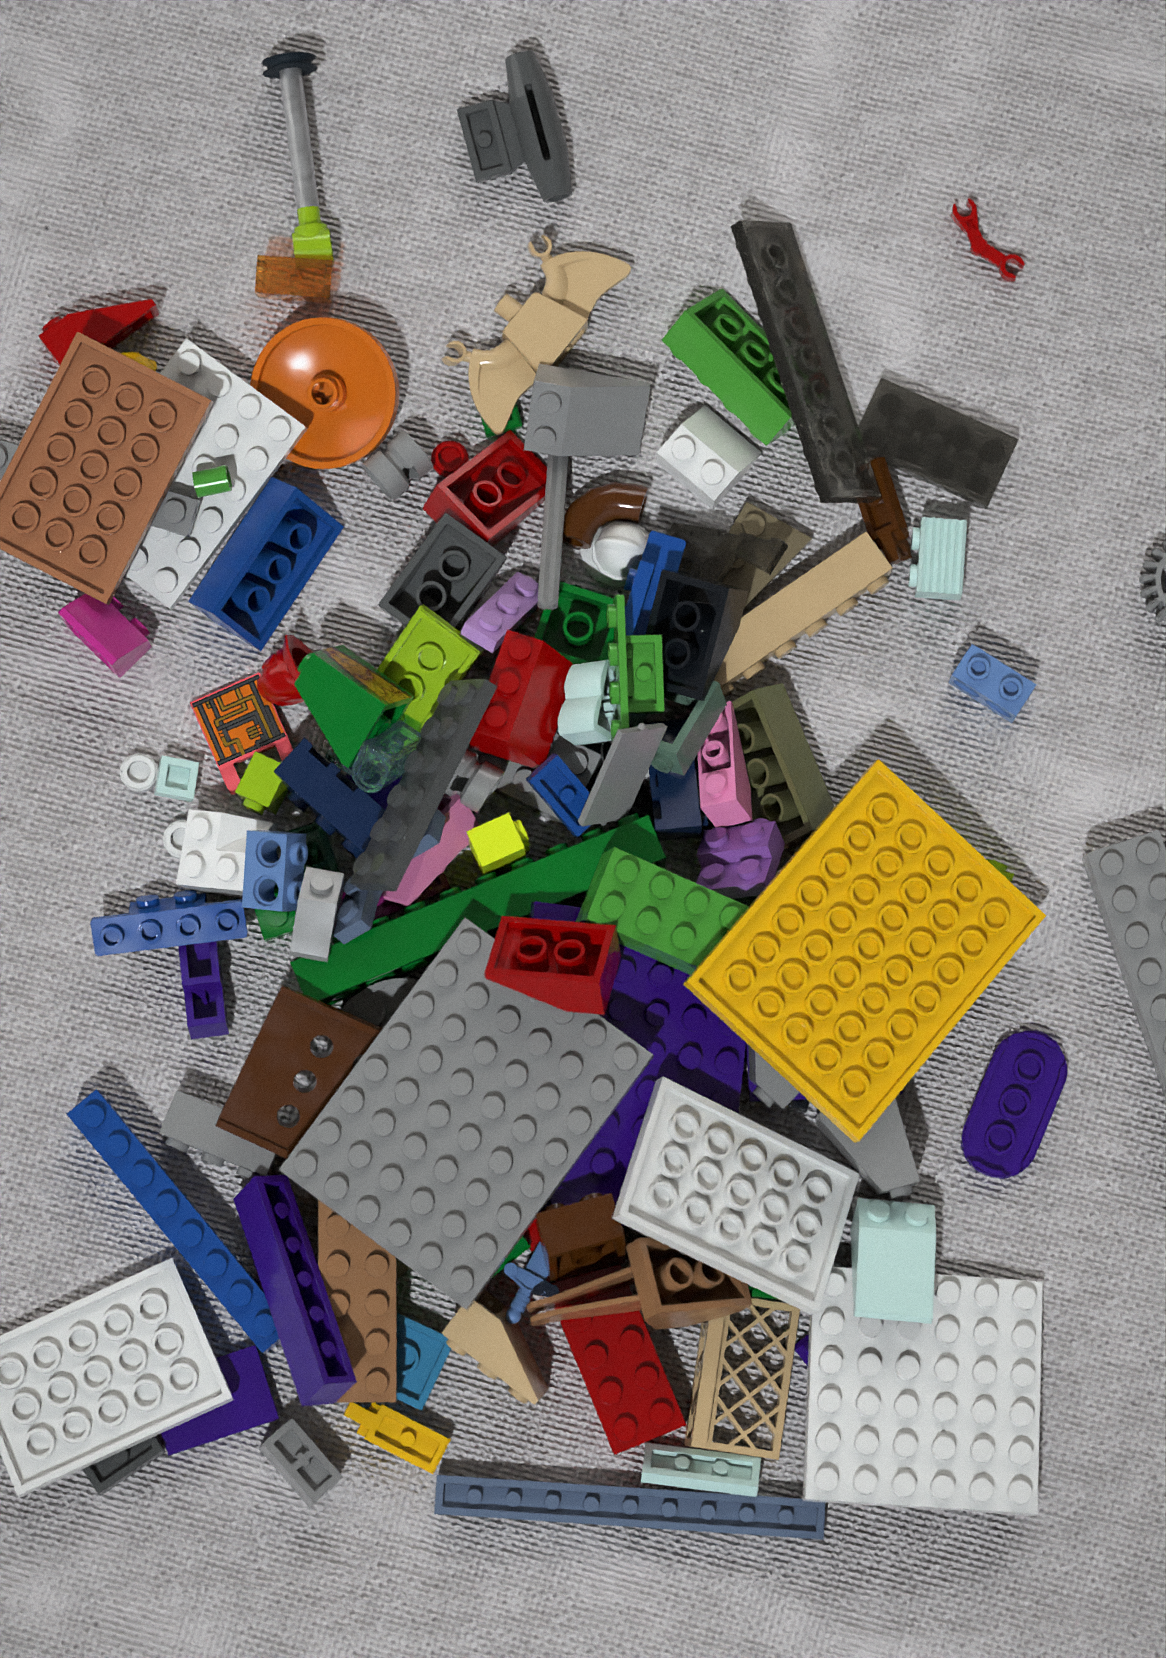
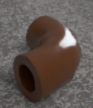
(600, 506)

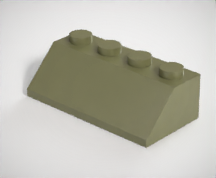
(780, 764)

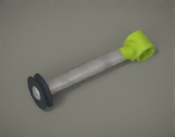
(311, 237)

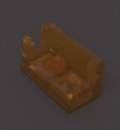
(294, 279)

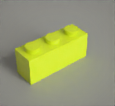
(498, 844)

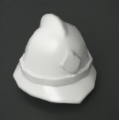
(614, 551)

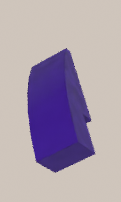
(203, 990)

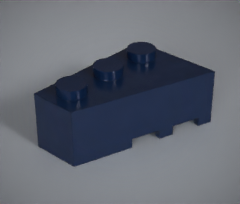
(330, 796)
(676, 796)

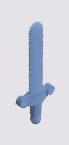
(530, 1281)

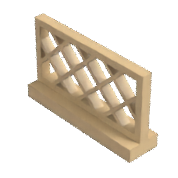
(708, 1380)

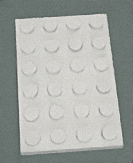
(238, 432)
(736, 1196)
(103, 1377)

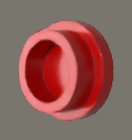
(448, 457)

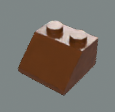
(580, 1237)

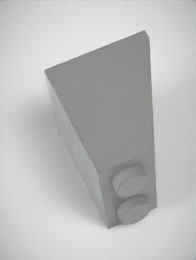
(881, 1155)

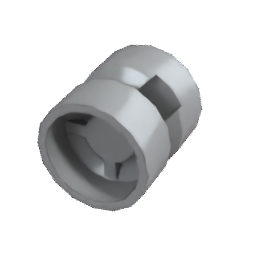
(397, 465)
(474, 781)

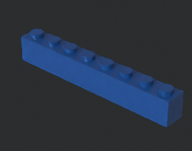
(177, 1217)

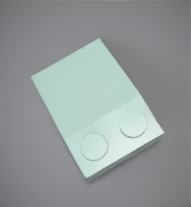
(893, 1260)

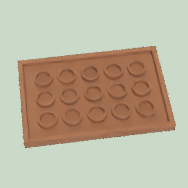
(96, 466)

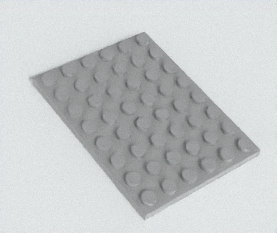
(464, 1118)

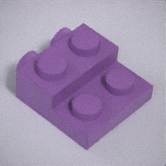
(740, 858)

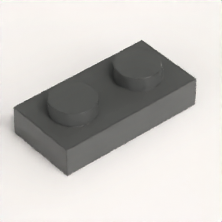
(117, 1468)

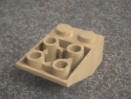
(497, 1347)

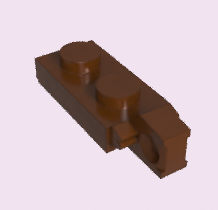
(885, 517)

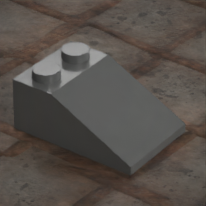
(445, 575)

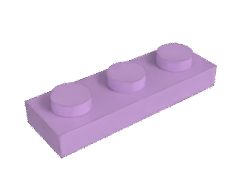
(502, 611)

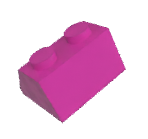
(107, 632)

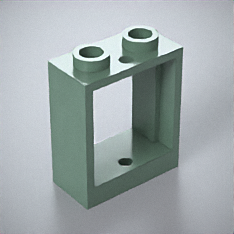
(680, 754)

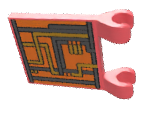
(238, 724)

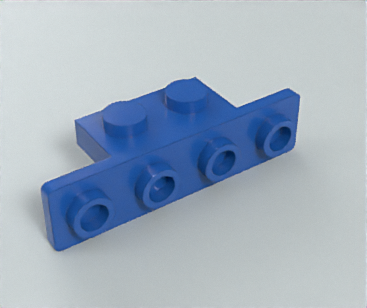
(659, 553)
(168, 923)

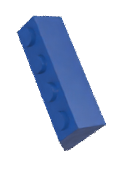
(266, 563)

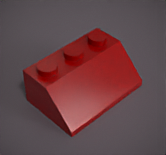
(526, 703)

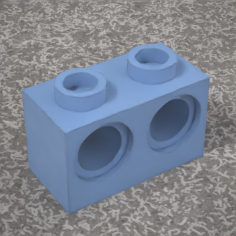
(992, 683)
(265, 869)

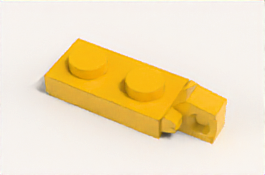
(399, 1435)

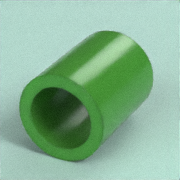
(212, 481)

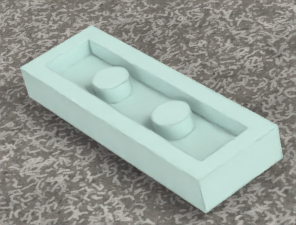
(701, 1469)

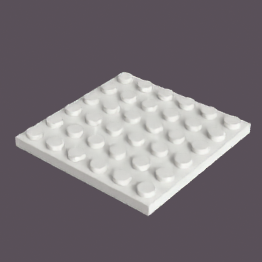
(925, 1408)

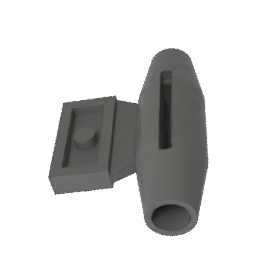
(521, 131)

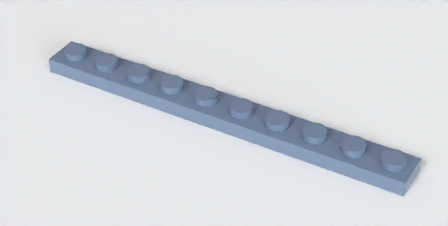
(629, 1507)

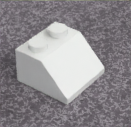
(707, 456)

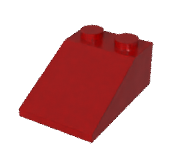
(492, 490)
(556, 961)

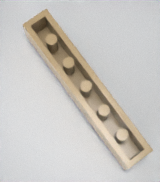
(803, 608)

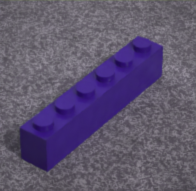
(294, 1290)

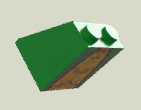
(349, 699)

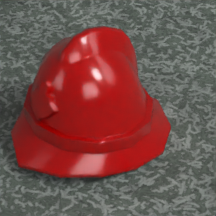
(281, 672)

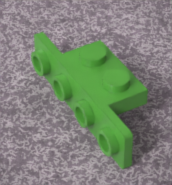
(637, 669)

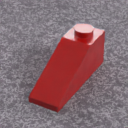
(104, 325)

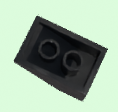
(696, 629)

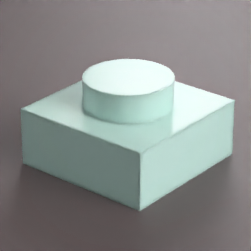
(176, 778)

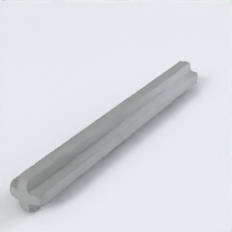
(552, 532)

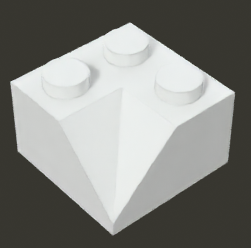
(215, 852)

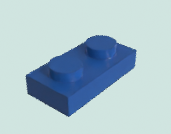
(560, 791)

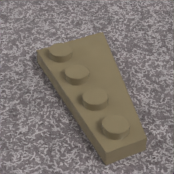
(762, 525)

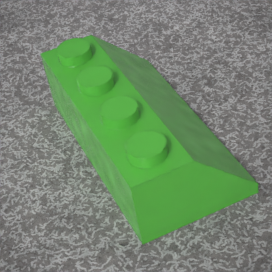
(734, 362)

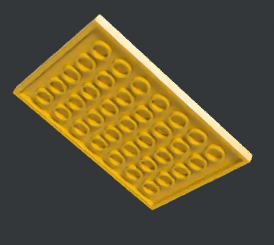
(865, 950)

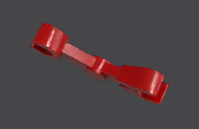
(979, 246)

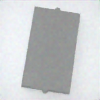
(622, 774)

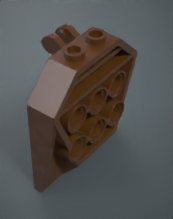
(275, 1059)

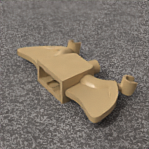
(537, 331)

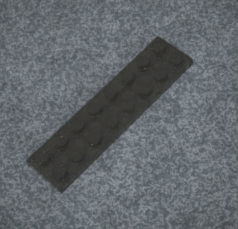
(805, 362)

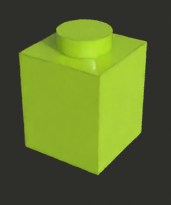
(261, 786)

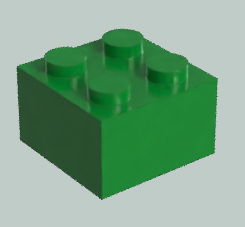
(577, 625)

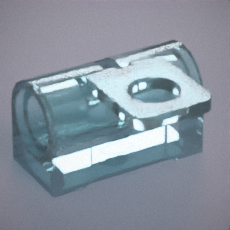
(381, 758)

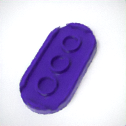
(1014, 1104)

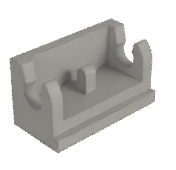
(300, 1462)

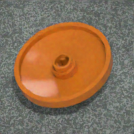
(334, 384)

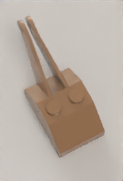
(669, 1285)

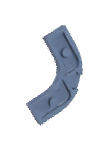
(359, 905)

